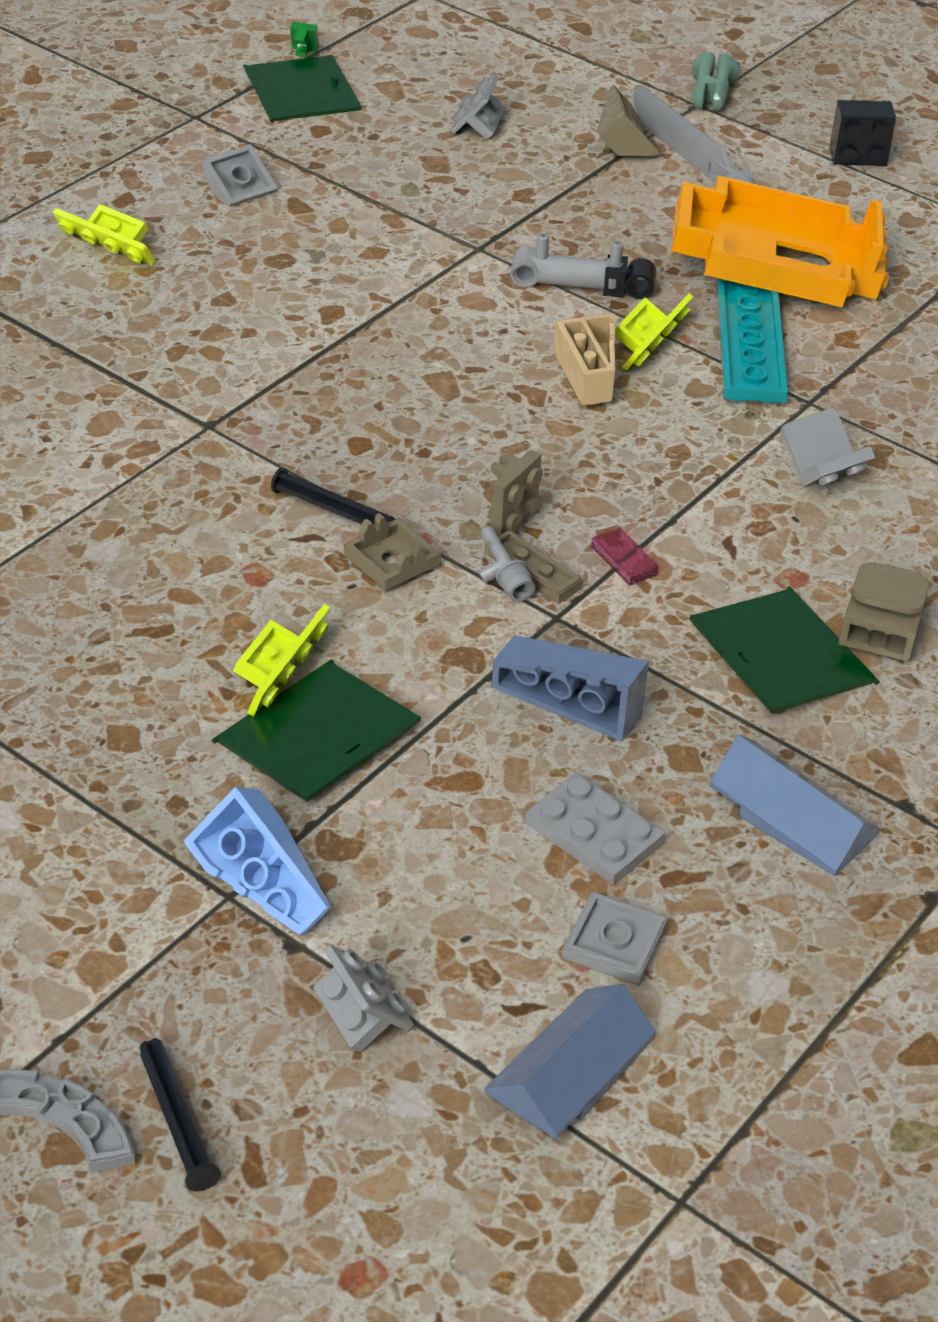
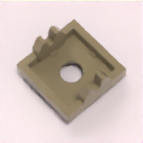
(516, 481)
(395, 539)

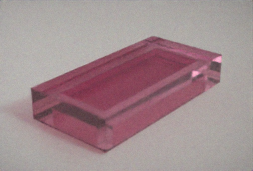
(625, 556)

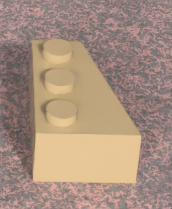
(587, 356)

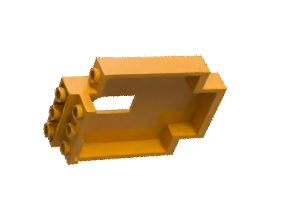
(743, 222)

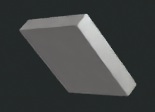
(614, 938)

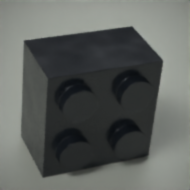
(862, 132)

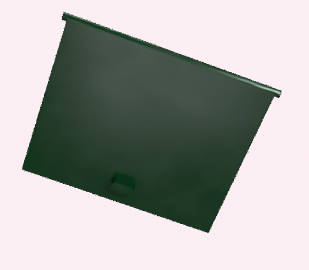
(302, 88)
(782, 650)
(318, 730)

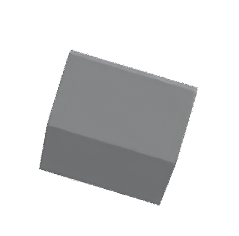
(238, 176)

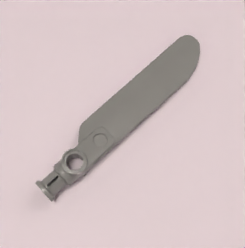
(686, 138)

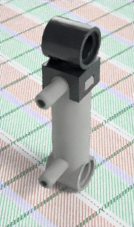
(608, 274)

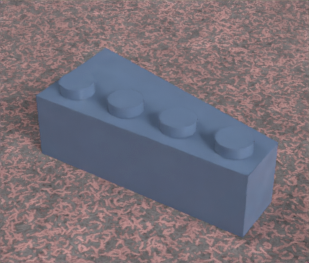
(574, 683)

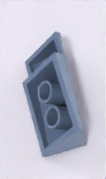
(791, 806)
(574, 1059)

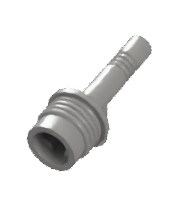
(509, 573)

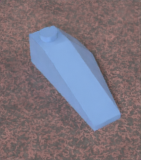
(256, 855)

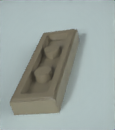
(547, 574)

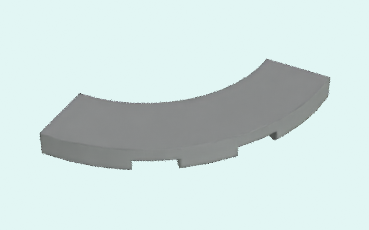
(73, 1111)

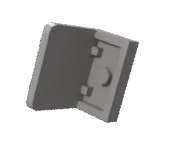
(822, 448)

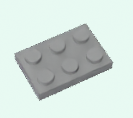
(595, 828)

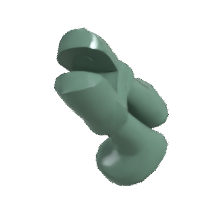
(710, 88)

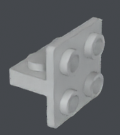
(480, 109)
(360, 998)

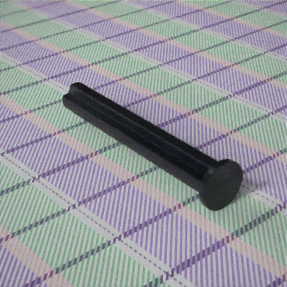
(323, 498)
(199, 1169)

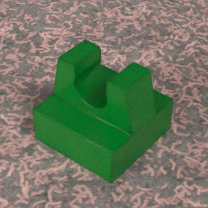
(304, 38)

